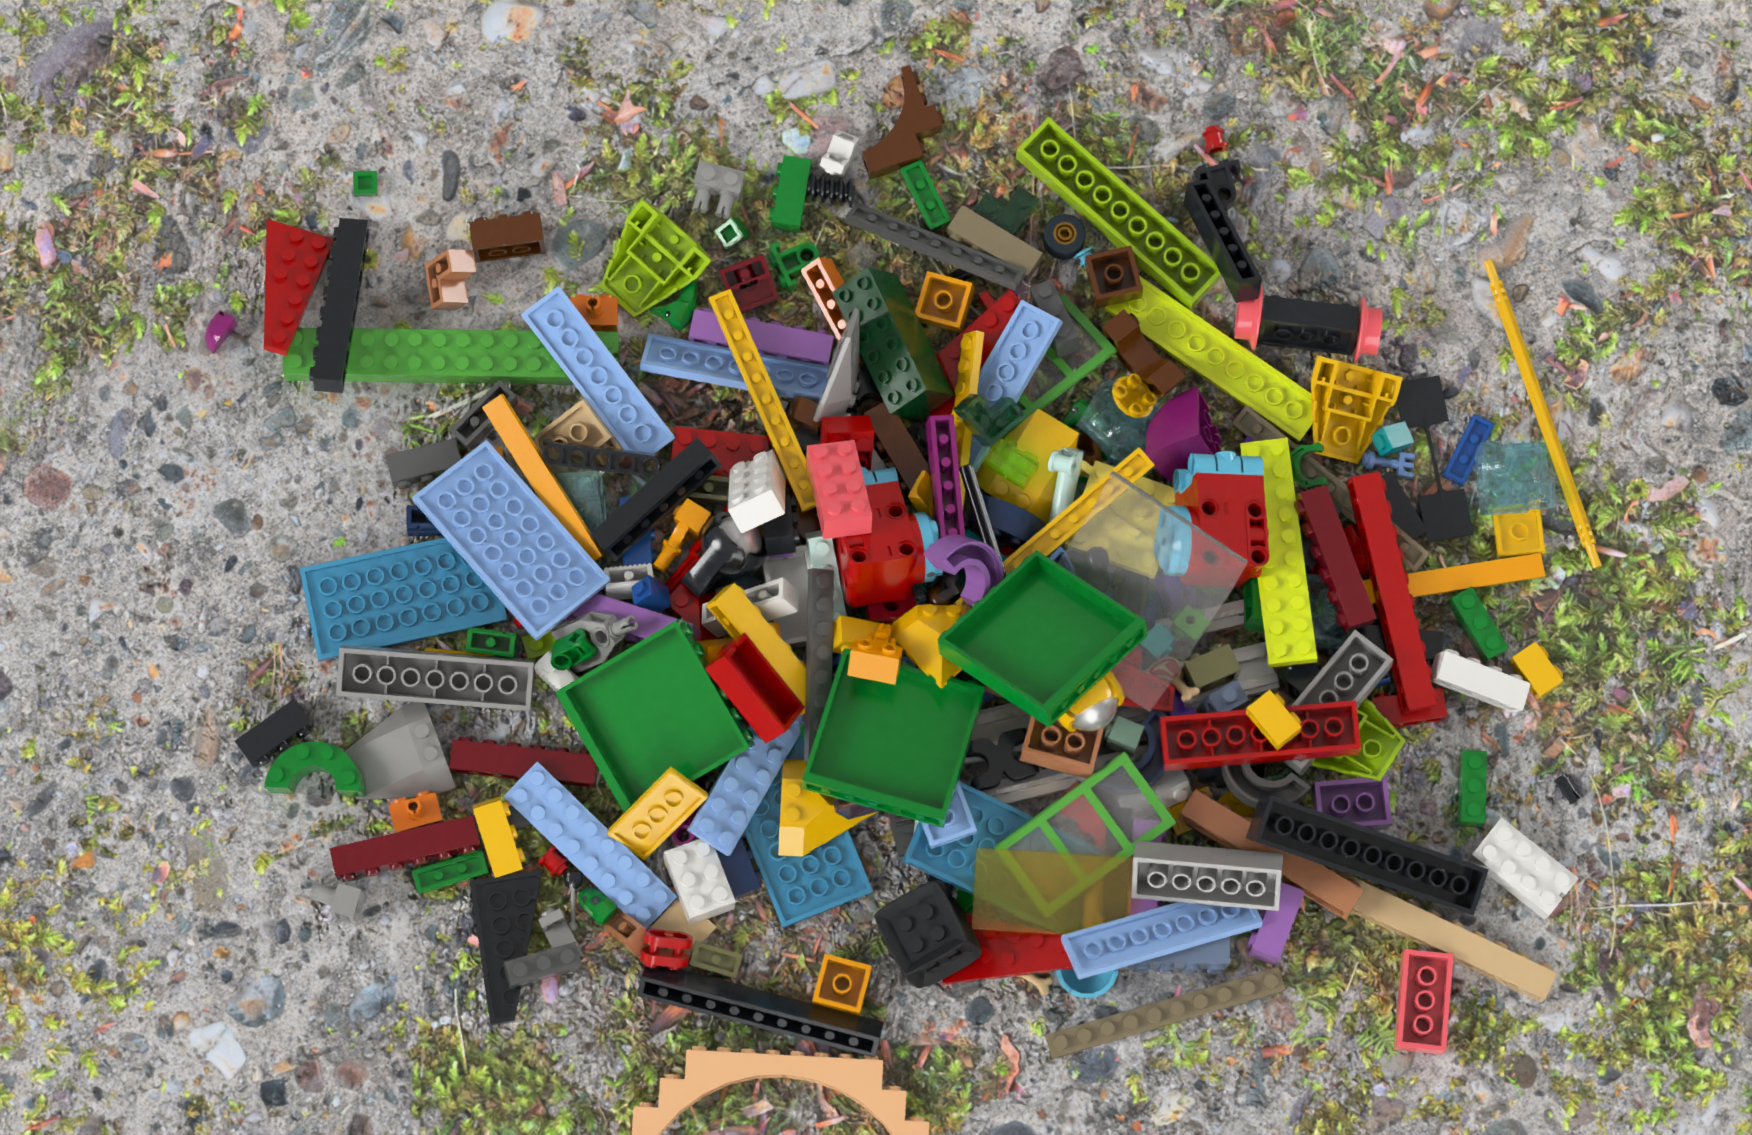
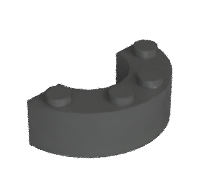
(1248, 786)

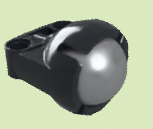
(724, 554)

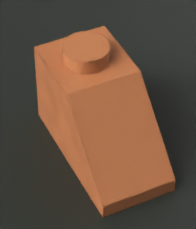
(627, 932)

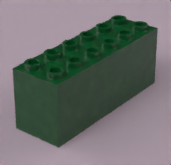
(894, 344)

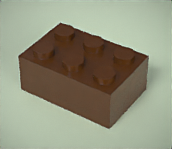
(507, 236)

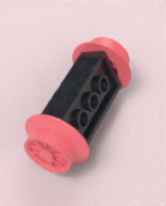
(1309, 325)

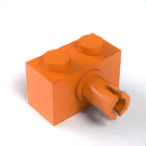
(599, 311)
(415, 812)

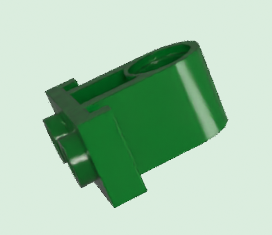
(790, 262)

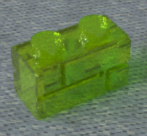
(1011, 462)

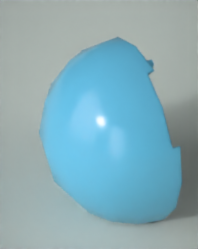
(1087, 987)

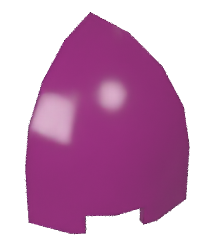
(218, 330)

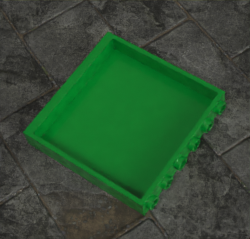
(1042, 638)
(654, 713)
(894, 742)

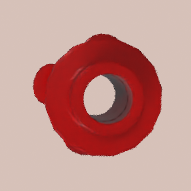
(1214, 140)
(554, 862)

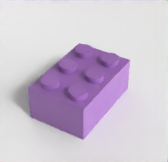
(1355, 801)
(1269, 940)

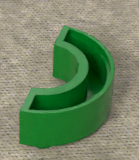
(310, 758)

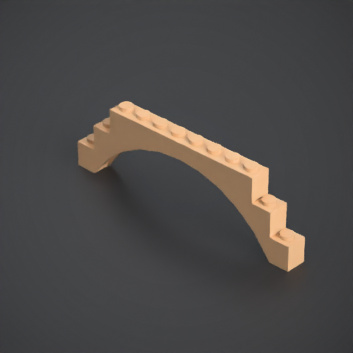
(716, 1069)

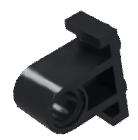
(1220, 178)

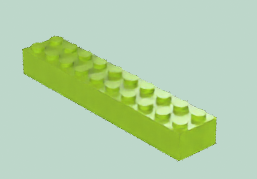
(1119, 213)

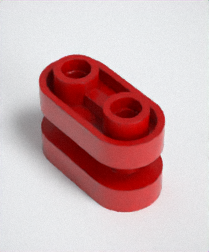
(672, 958)

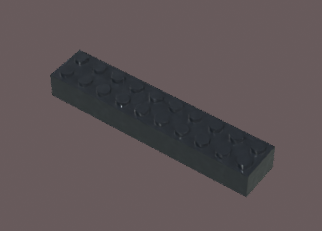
(1367, 853)

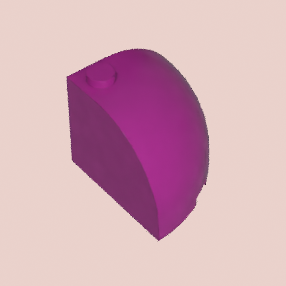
(1180, 430)

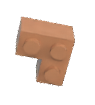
(447, 276)

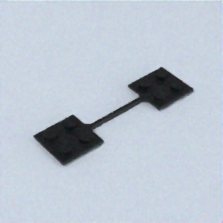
(1444, 512)

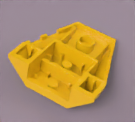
(1349, 406)
(1041, 436)

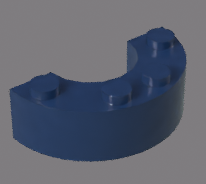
(1006, 520)
(1152, 763)

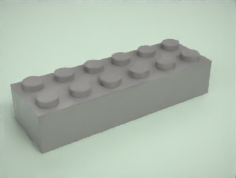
(1346, 677)
(1207, 875)

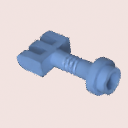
(1370, 460)

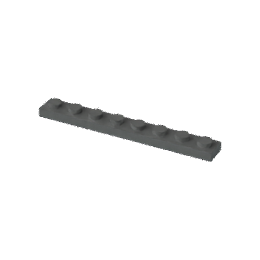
(935, 246)
(818, 651)

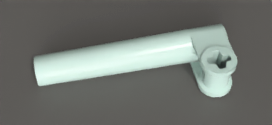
(1068, 464)

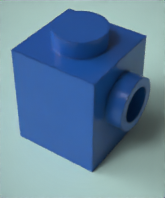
(651, 594)

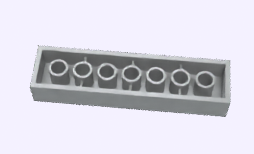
(435, 677)

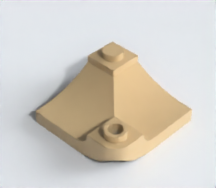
(581, 427)

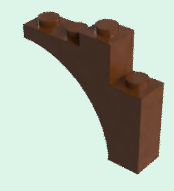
(901, 144)

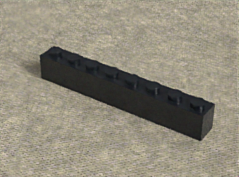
(341, 305)

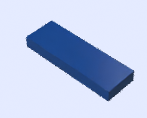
(1464, 454)

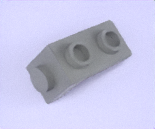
(557, 929)

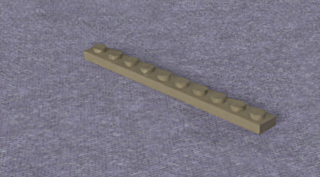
(1260, 429)
(1164, 1013)

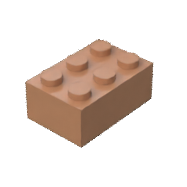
(1060, 749)

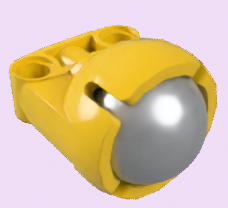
(1095, 707)

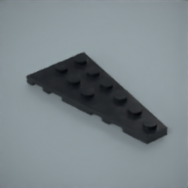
(504, 927)

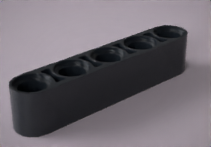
(613, 459)

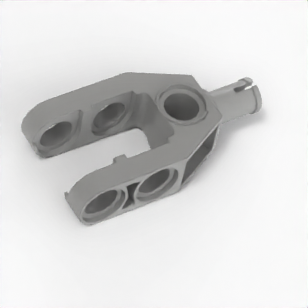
(605, 633)

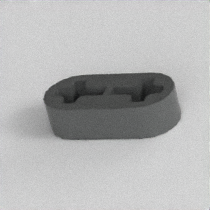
(921, 443)

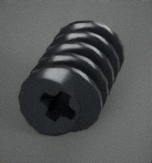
(830, 189)

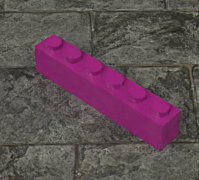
(945, 475)

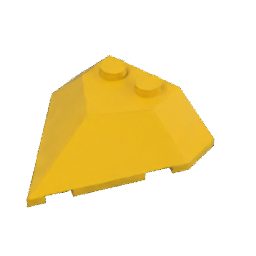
(918, 635)
(807, 816)

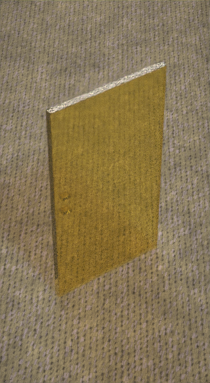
(1049, 890)

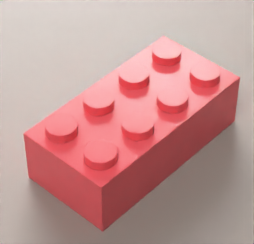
(839, 489)
(1423, 1002)

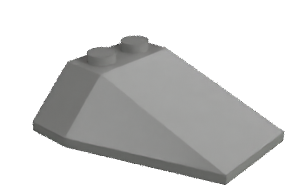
(842, 373)
(402, 756)

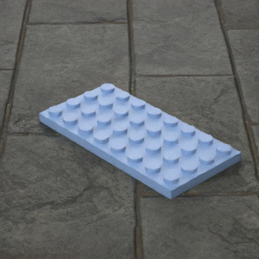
(511, 540)

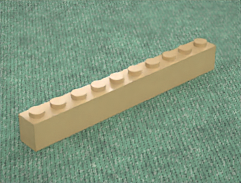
(1442, 936)

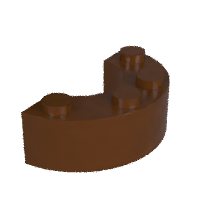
(1139, 355)

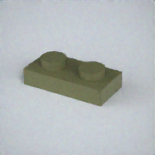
(715, 959)

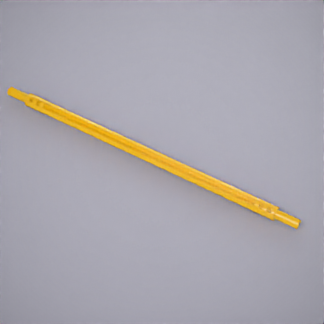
(1542, 414)

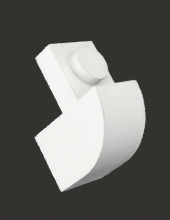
(839, 153)

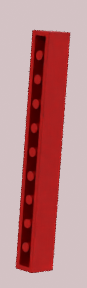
(1391, 592)

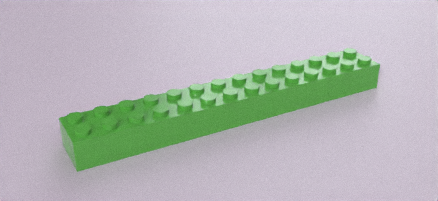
(440, 356)

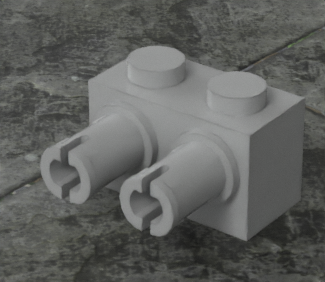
(719, 182)
(345, 900)

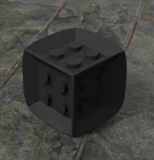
(928, 934)

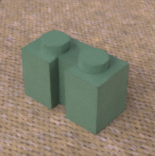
(1123, 735)

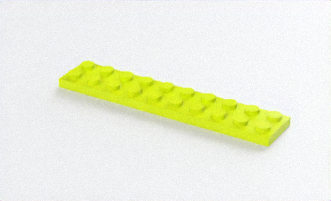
(1220, 360)
(1283, 578)

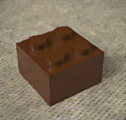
(1113, 277)

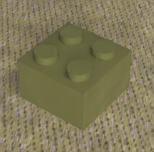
(1211, 669)

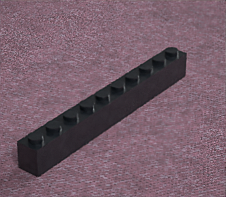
(761, 1009)

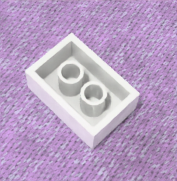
(699, 881)

